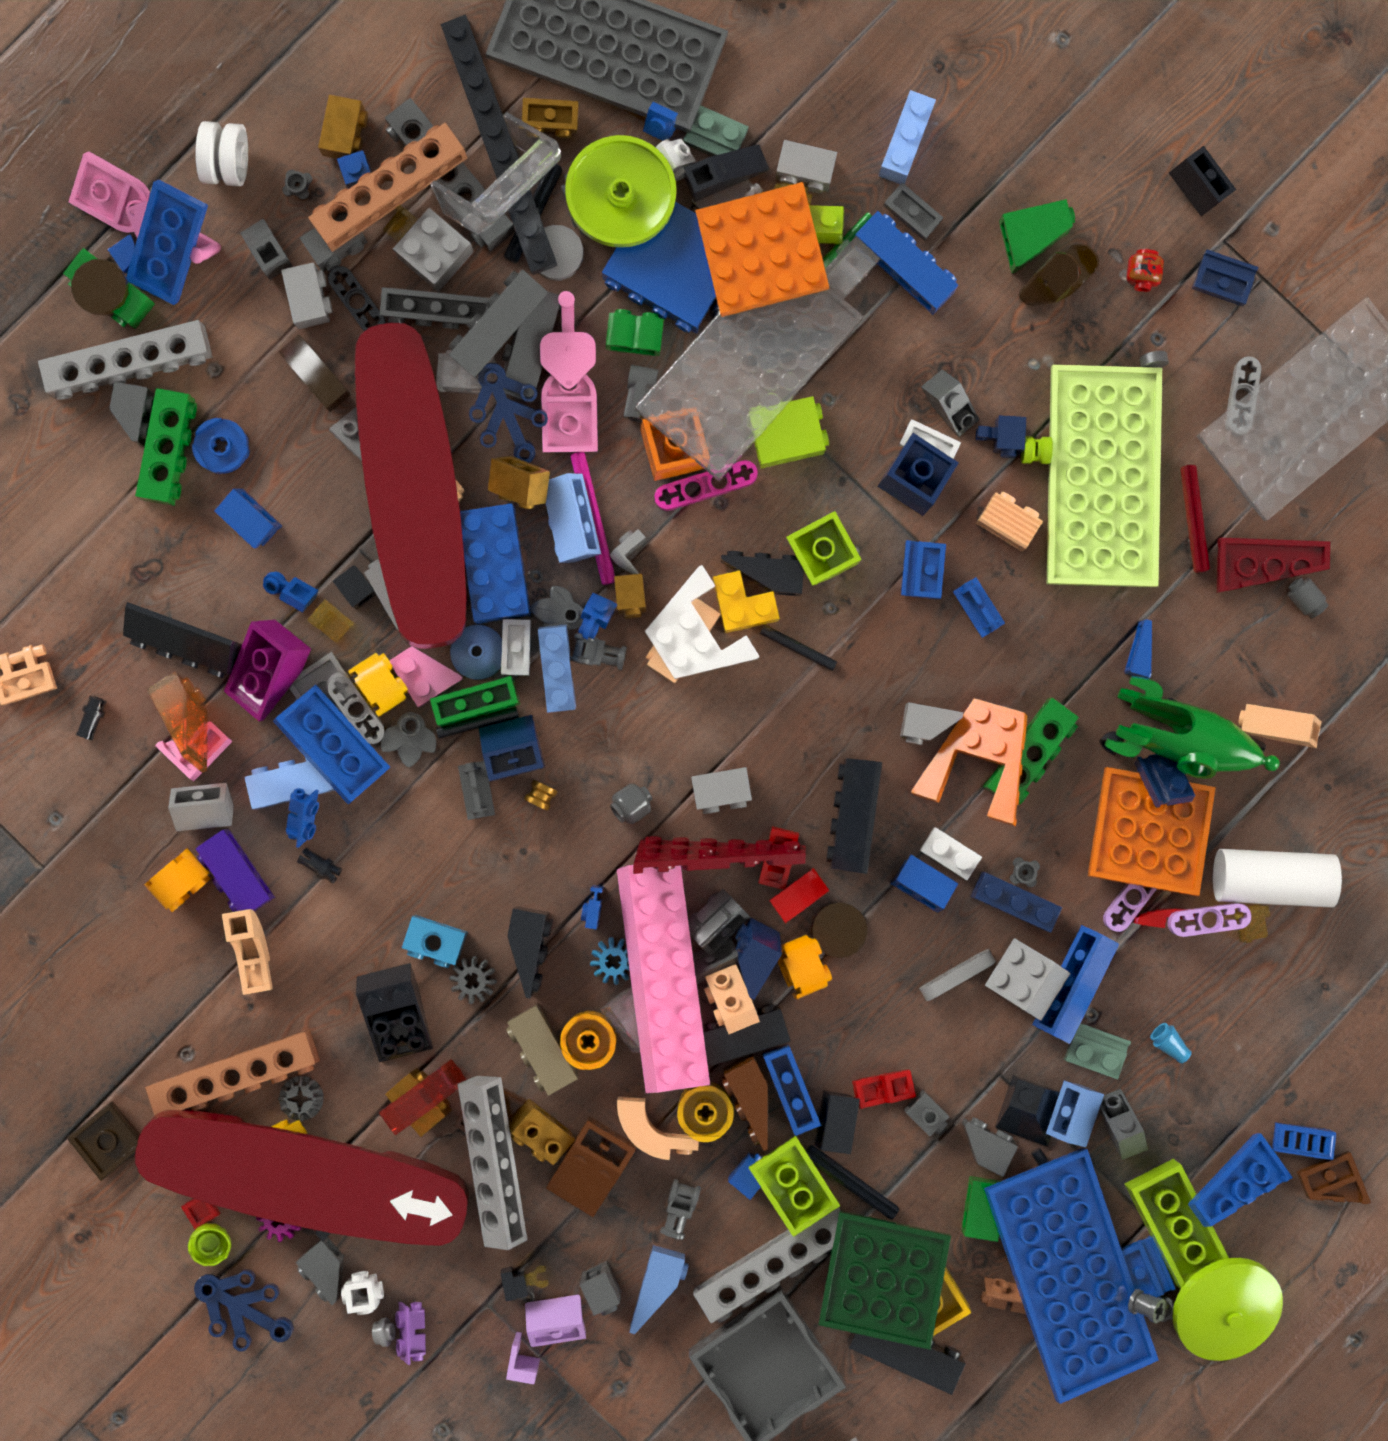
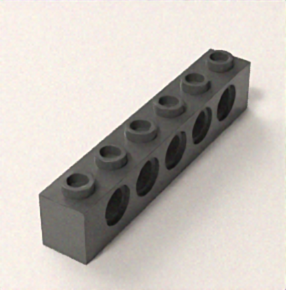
(410, 118)

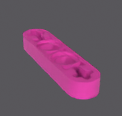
(707, 489)

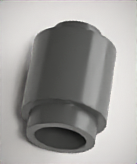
(1307, 597)

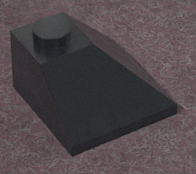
(1027, 1110)

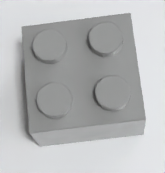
(433, 250)
(1027, 979)

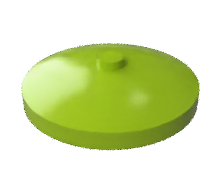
(620, 191)
(1227, 1309)

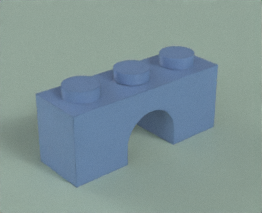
(556, 668)

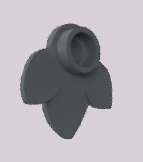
(554, 609)
(409, 743)

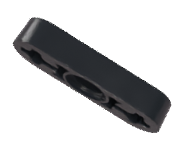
(352, 281)

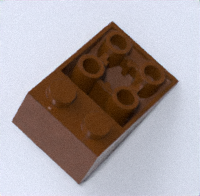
(750, 1088)
(591, 1166)

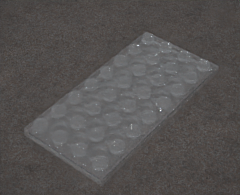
(744, 375)
(1306, 412)

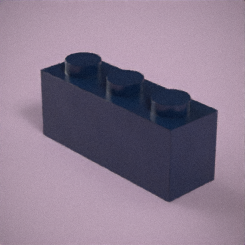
(1016, 902)

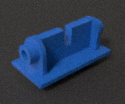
(978, 607)
(302, 825)

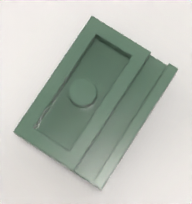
(715, 133)
(1097, 1051)

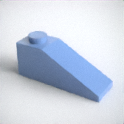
(659, 1282)

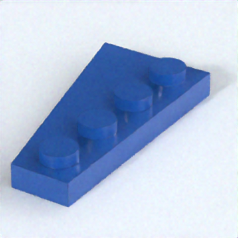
(1240, 1181)

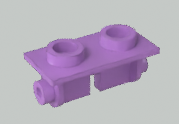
(408, 1321)

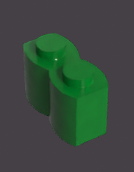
(634, 333)

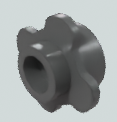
(291, 179)
(1028, 879)

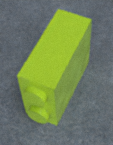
(793, 434)

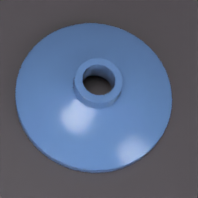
(481, 666)

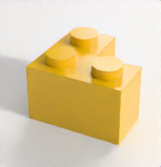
(741, 611)

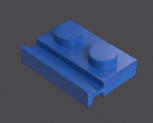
(923, 569)
(592, 910)
(1147, 1267)

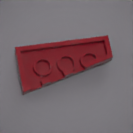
(1260, 561)

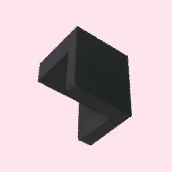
(354, 587)

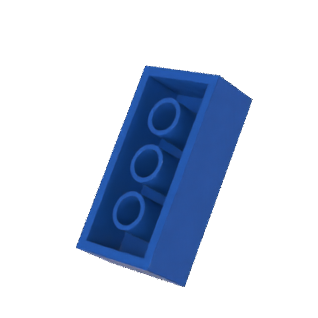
(494, 564)

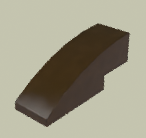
(314, 373)

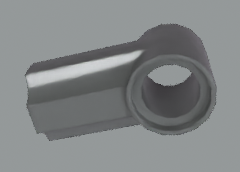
(639, 383)

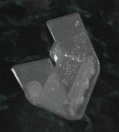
(539, 158)

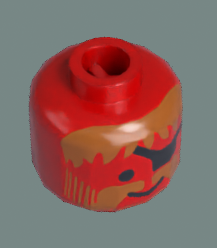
(1145, 270)

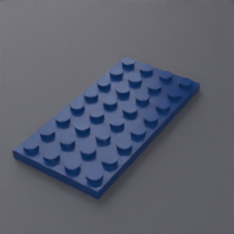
(1070, 1274)

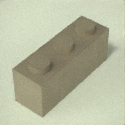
(541, 1050)

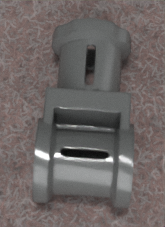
(595, 653)
(681, 1204)
(1155, 1308)

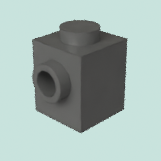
(927, 1113)

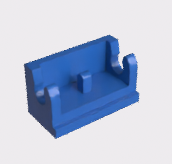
(248, 518)
(924, 883)

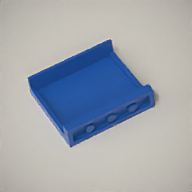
(667, 272)

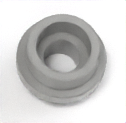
(383, 1332)

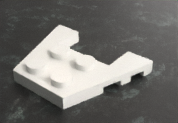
(684, 638)

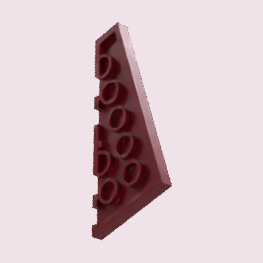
(712, 854)

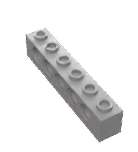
(57, 368)
(492, 1162)
(756, 1262)

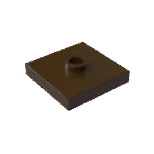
(105, 1141)

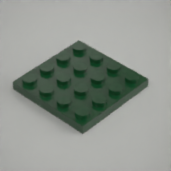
(885, 1280)

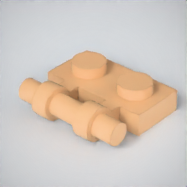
(28, 681)

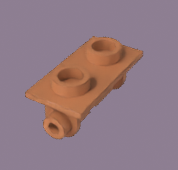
(1000, 1292)

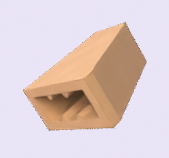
(1280, 725)

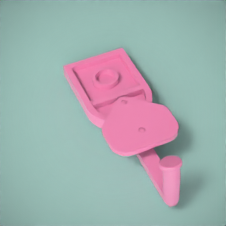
(111, 197)
(574, 412)

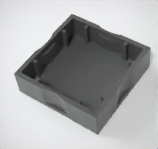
(766, 1367)

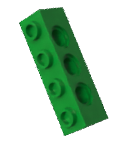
(165, 405)
(1064, 723)

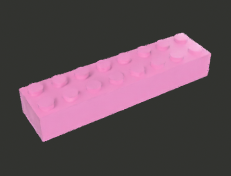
(663, 979)

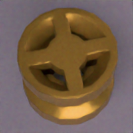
(540, 795)

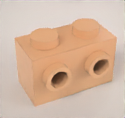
(731, 998)

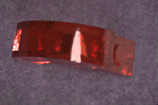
(422, 1097)

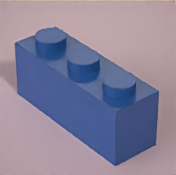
(791, 1089)

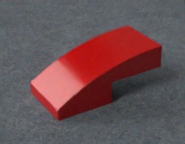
(777, 875)
(799, 895)
(1156, 917)
(884, 1088)

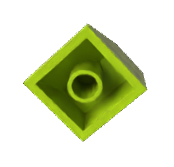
(824, 549)

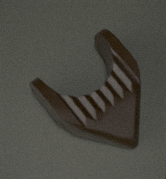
(1060, 275)

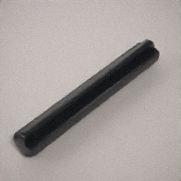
(541, 198)
(852, 1182)

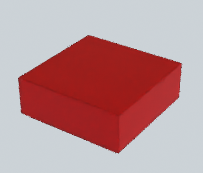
(199, 1212)

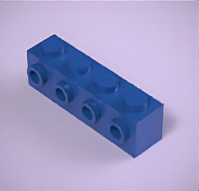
(907, 263)
(1087, 964)

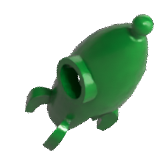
(1201, 739)

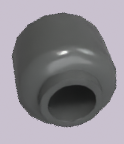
(631, 803)

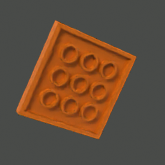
(762, 249)
(1150, 844)

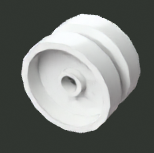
(222, 153)

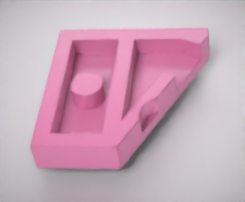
(423, 675)
(216, 744)

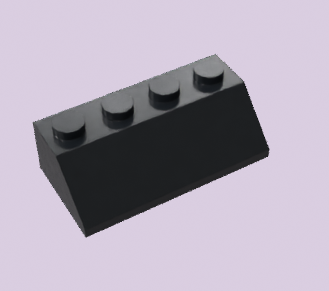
(181, 639)
(855, 815)

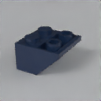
(511, 748)

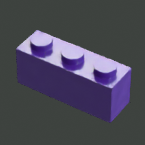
(234, 872)

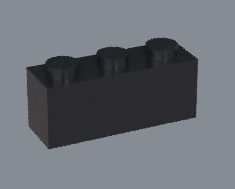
(754, 1038)

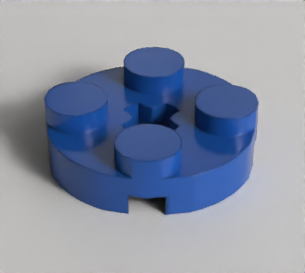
(205, 442)

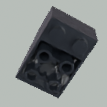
(526, 939)
(393, 1012)

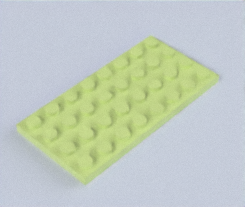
(1104, 476)

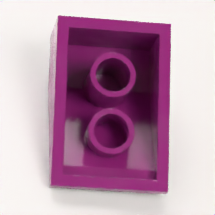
(265, 667)

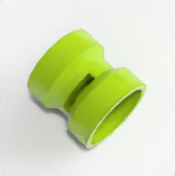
(1037, 450)

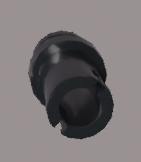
(92, 713)
(319, 865)

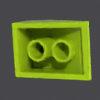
(794, 1186)

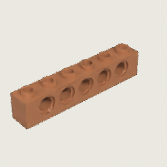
(384, 201)
(301, 1046)

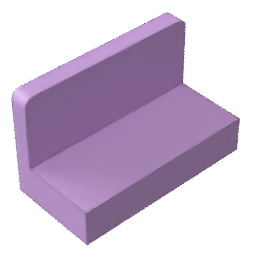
(554, 1320)
(521, 1367)

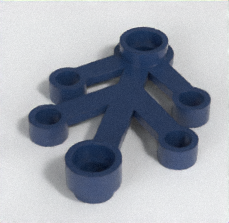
(505, 409)
(239, 1306)

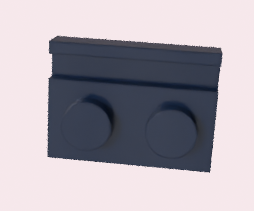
(1225, 278)
(1164, 780)

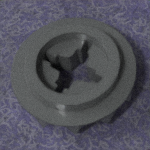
(309, 1089)

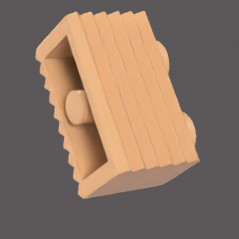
(1010, 521)

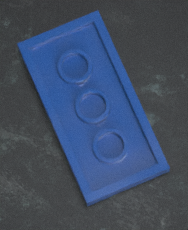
(166, 242)
(331, 744)

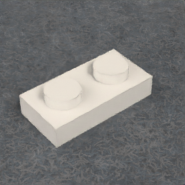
(937, 439)
(516, 647)
(950, 853)

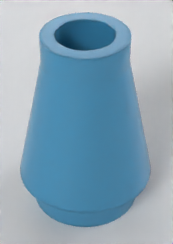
(1169, 1041)

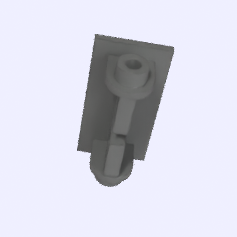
(476, 790)

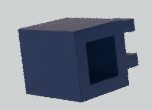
(1007, 435)

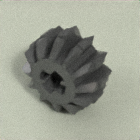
(463, 980)

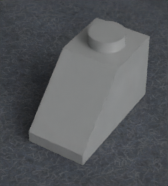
(926, 722)

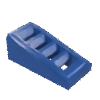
(1141, 651)
(1328, 1144)

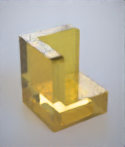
(400, 223)
(330, 621)
(1257, 927)

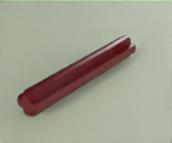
(1195, 518)

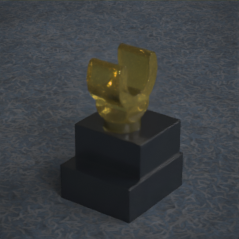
(516, 1283)

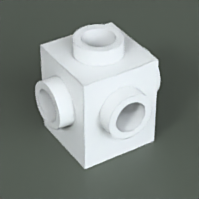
(677, 155)
(355, 1299)

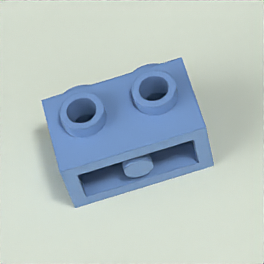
(1074, 1114)

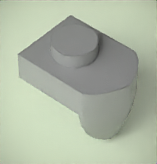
(629, 543)

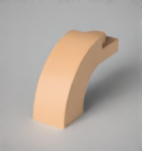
(251, 950)
(645, 1135)

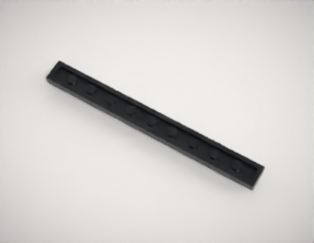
(497, 139)

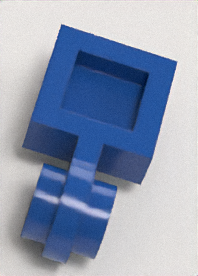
(296, 593)
(595, 615)

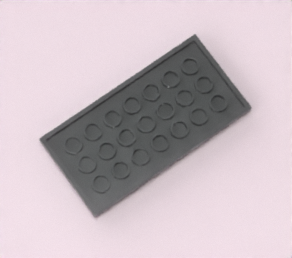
(613, 51)

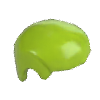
(209, 1244)

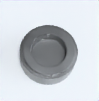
(1154, 359)

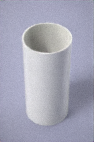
(1277, 878)

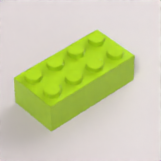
(1163, 1205)

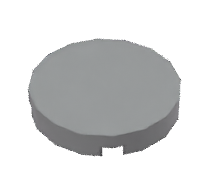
(567, 252)

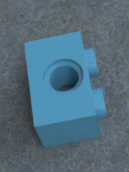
(451, 941)

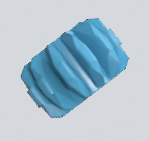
(612, 970)

